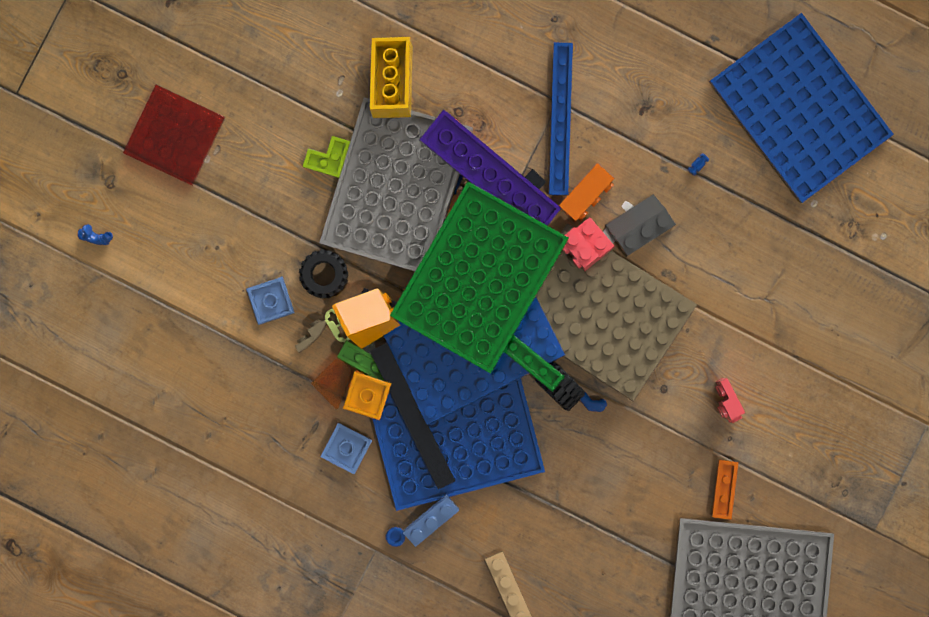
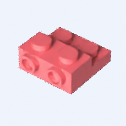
(587, 244)
(730, 406)

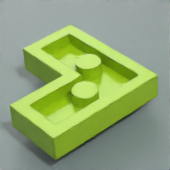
(328, 163)

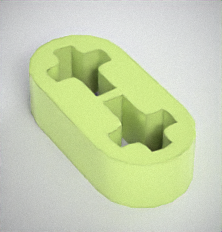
(334, 328)

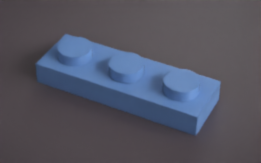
(431, 520)

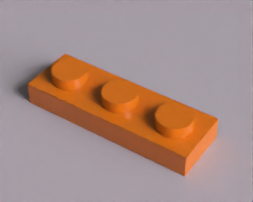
(724, 489)

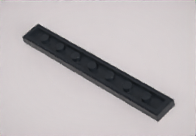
(412, 416)

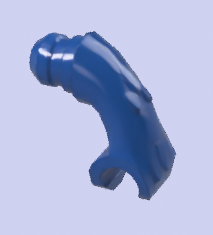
(88, 235)

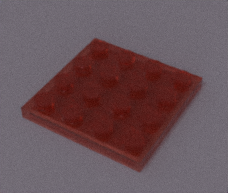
(174, 135)

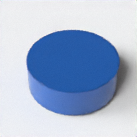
(395, 536)

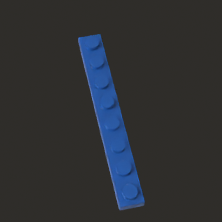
(560, 119)

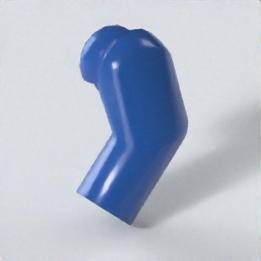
(593, 405)

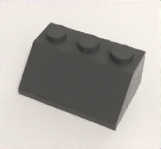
(640, 225)

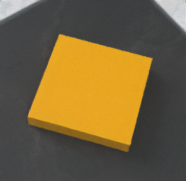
(367, 395)

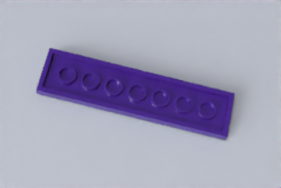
(486, 168)

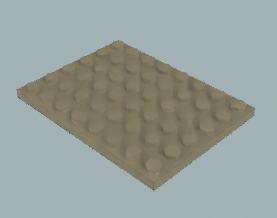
(612, 318)

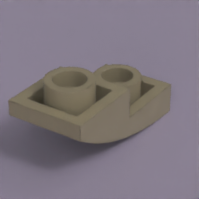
(315, 331)

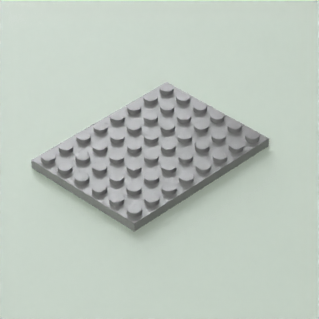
(390, 191)
(750, 571)

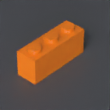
(587, 193)

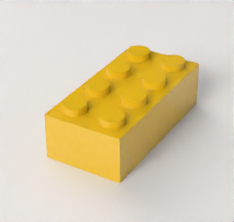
(391, 77)

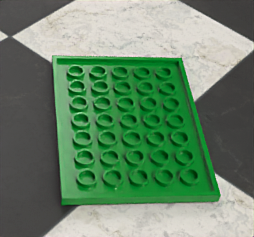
(479, 277)

